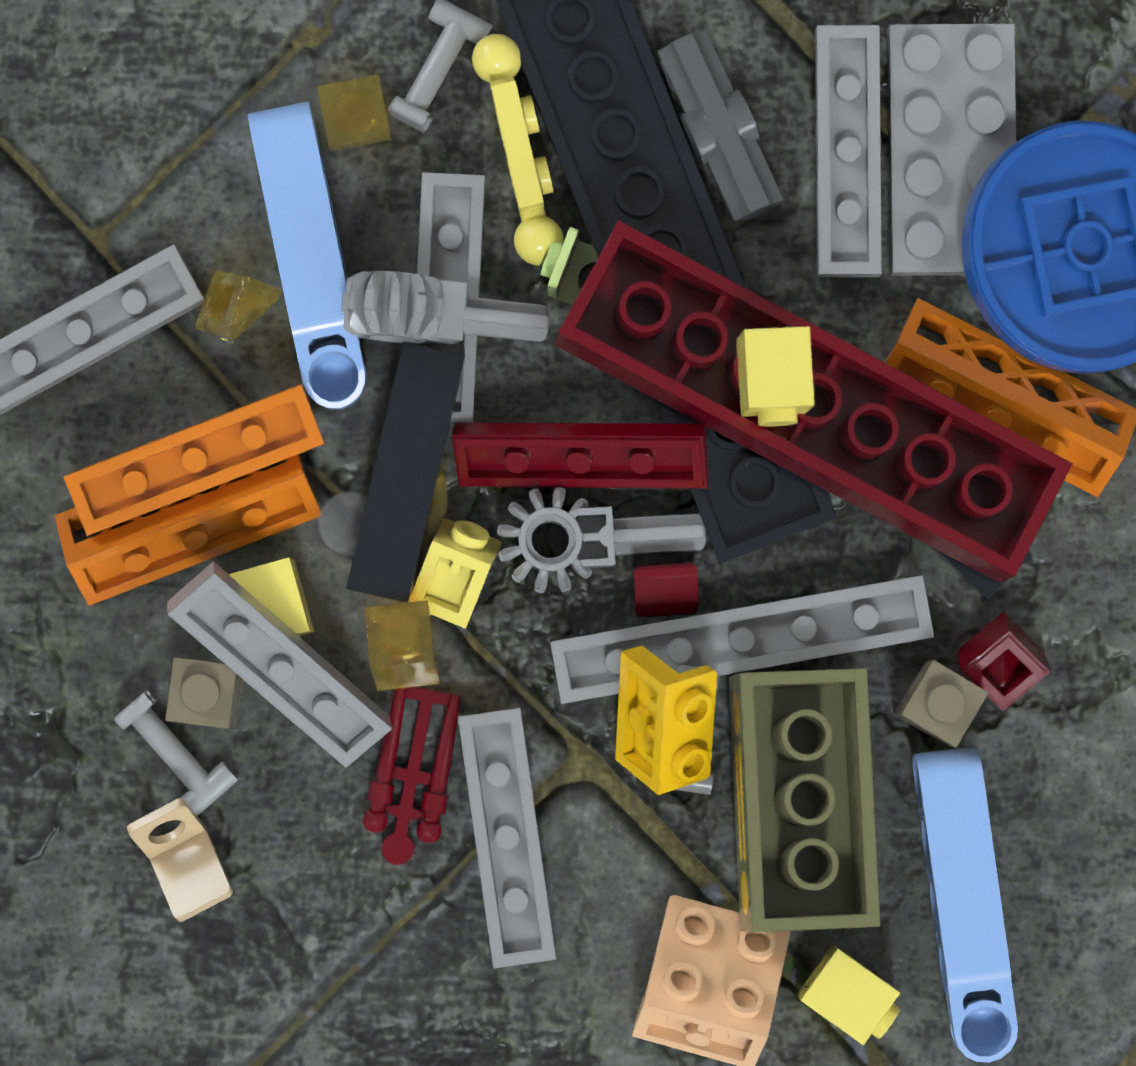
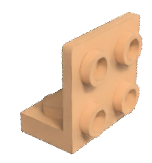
(711, 984)

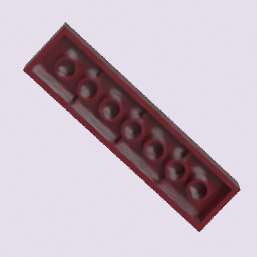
(871, 428)

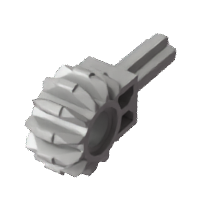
(433, 311)
(593, 537)

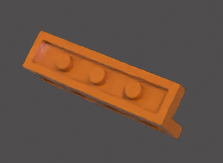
(1010, 396)
(194, 459)
(187, 530)

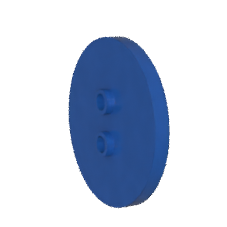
(1057, 246)

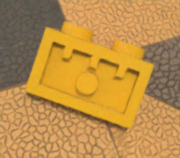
(664, 721)

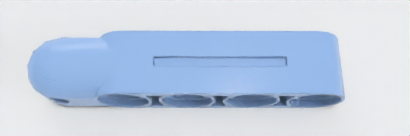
(308, 253)
(966, 901)

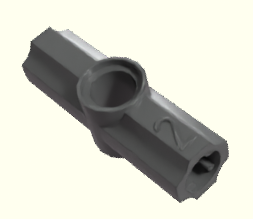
(719, 126)

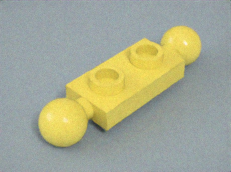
(497, 62)

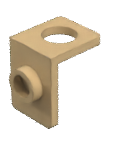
(182, 860)

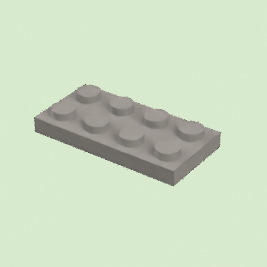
(946, 126)

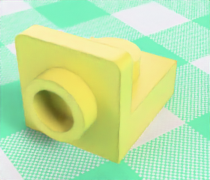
(455, 570)

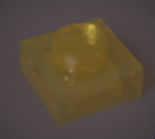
(354, 112)

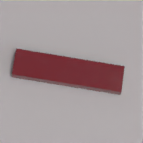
(581, 455)

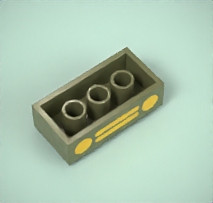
(804, 800)

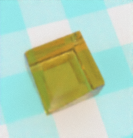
(234, 304)

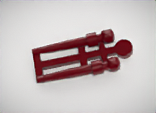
(398, 846)

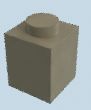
(204, 694)
(941, 703)

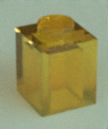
(402, 645)

